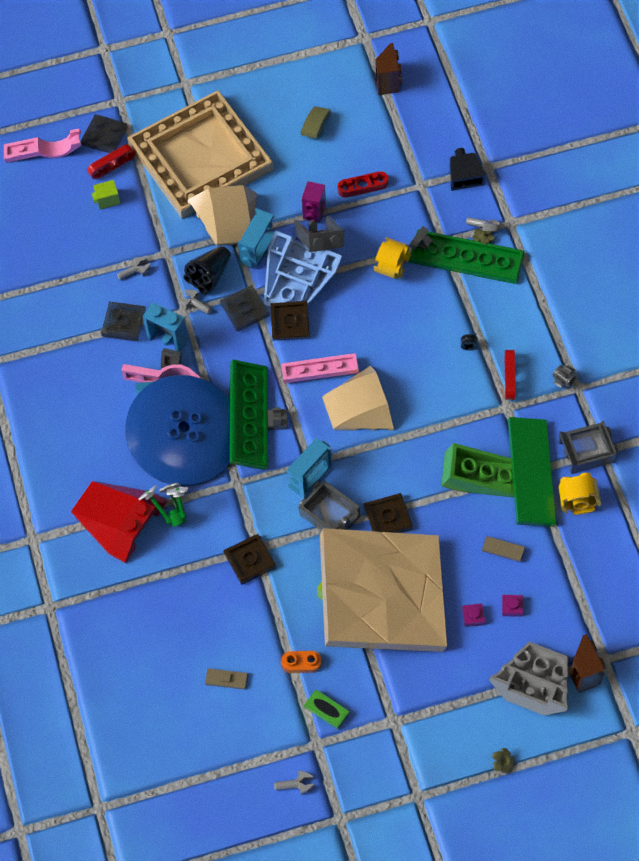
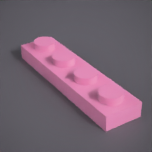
(319, 368)

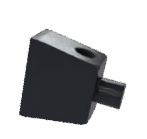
(465, 170)

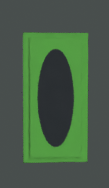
(326, 709)

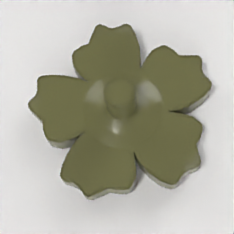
(483, 236)
(503, 761)

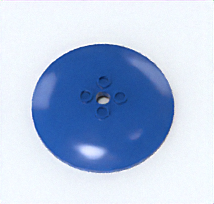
(166, 450)

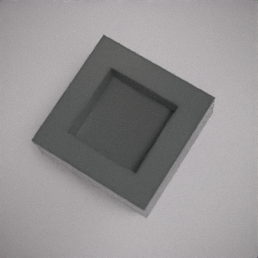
(421, 239)
(170, 357)
(277, 419)

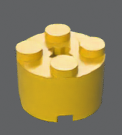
(391, 258)
(579, 494)

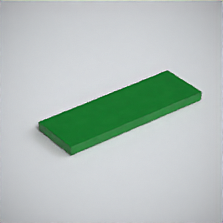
(470, 257)
(248, 414)
(531, 472)

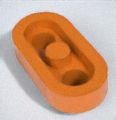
(301, 662)

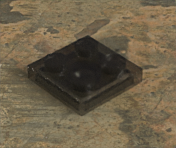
(104, 134)
(244, 308)
(123, 321)

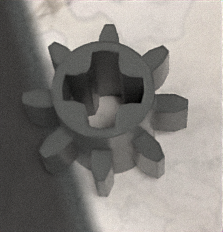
(564, 376)

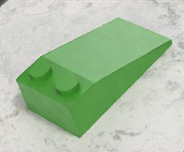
(477, 471)

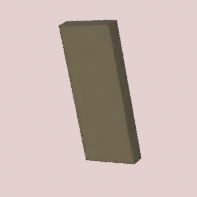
(503, 549)
(226, 679)

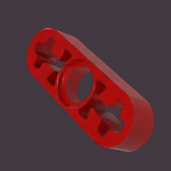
(118, 157)
(377, 185)
(509, 361)

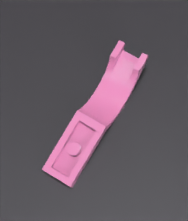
(37, 147)
(142, 374)

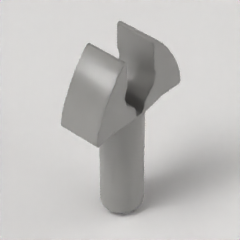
(490, 225)
(138, 261)
(194, 301)
(297, 783)

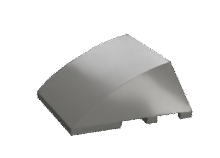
(535, 680)

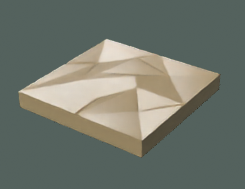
(199, 151)
(382, 590)

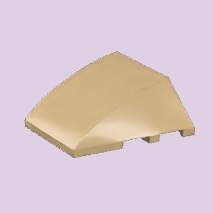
(225, 212)
(359, 404)

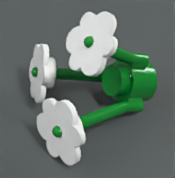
(175, 490)

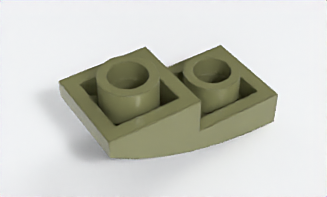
(315, 122)

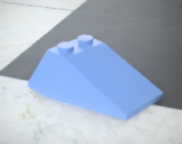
(295, 272)

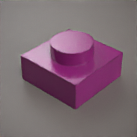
(512, 605)
(473, 615)

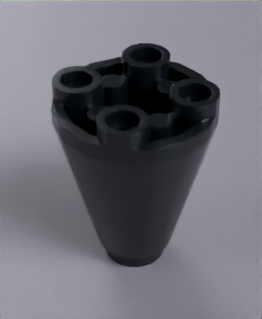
(207, 269)

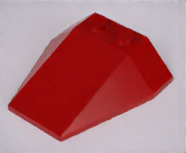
(115, 516)

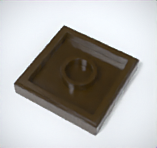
(289, 320)
(388, 514)
(249, 559)

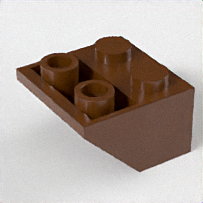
(388, 71)
(587, 667)

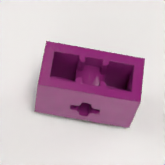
(313, 201)

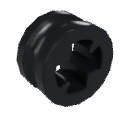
(469, 342)

